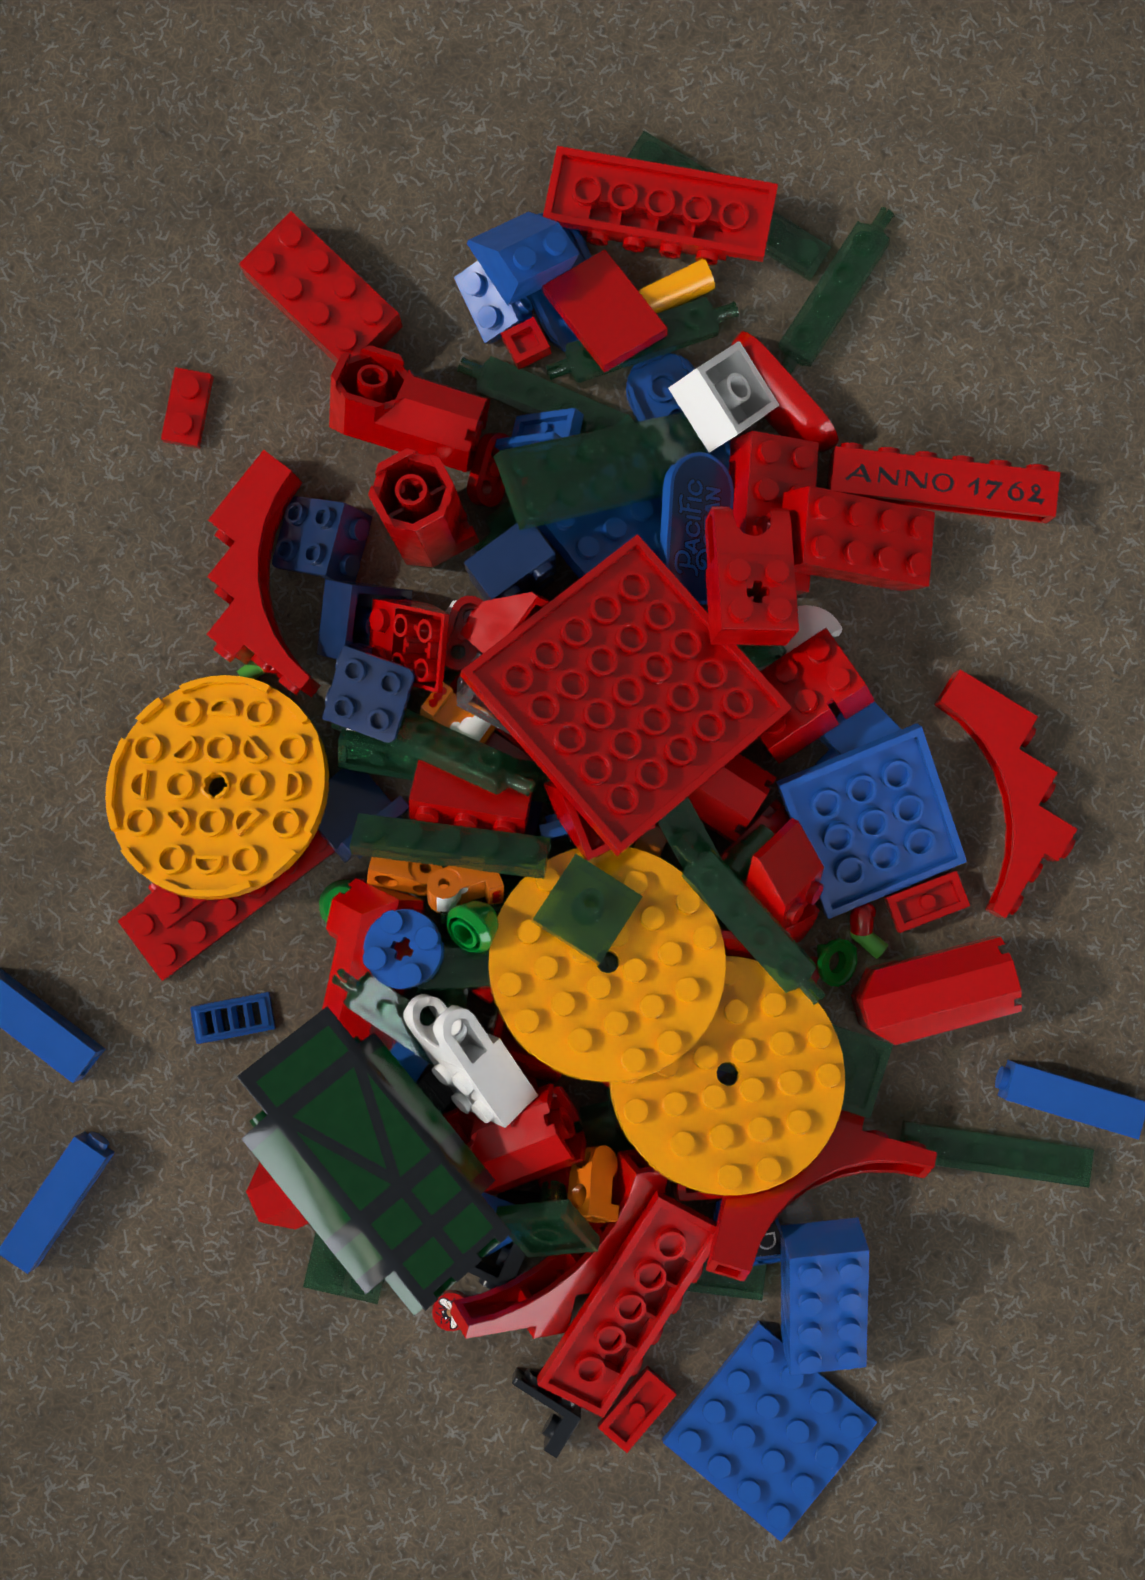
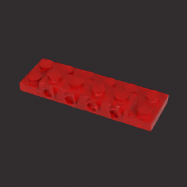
(660, 206)
(178, 928)
(629, 1305)

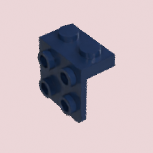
(322, 539)
(368, 693)
(352, 794)

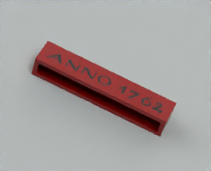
(946, 484)

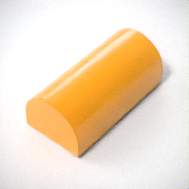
(679, 287)

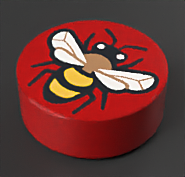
(442, 1309)

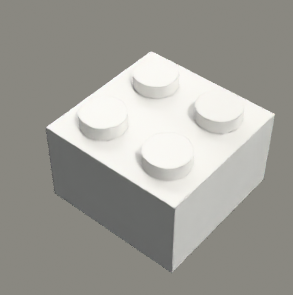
(724, 396)

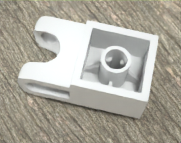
(470, 1062)

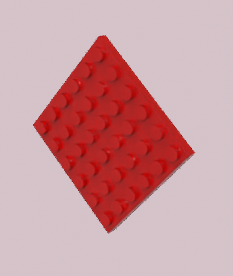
(625, 694)

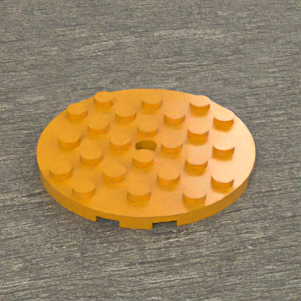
(249, 830)
(621, 1020)
(764, 1123)

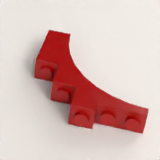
(248, 526)
(1031, 831)
(848, 1152)
(546, 1293)

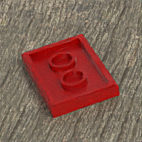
(604, 310)

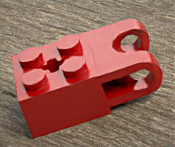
(750, 580)

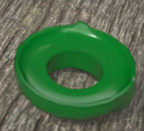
(846, 964)

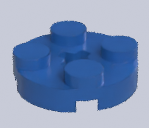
(382, 957)

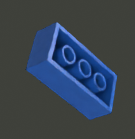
(824, 1295)

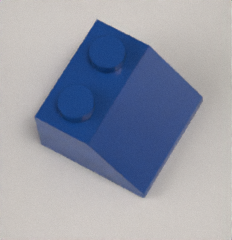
(523, 254)

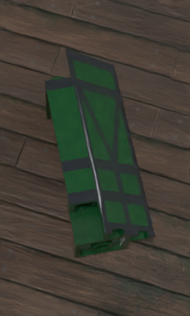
(370, 1162)

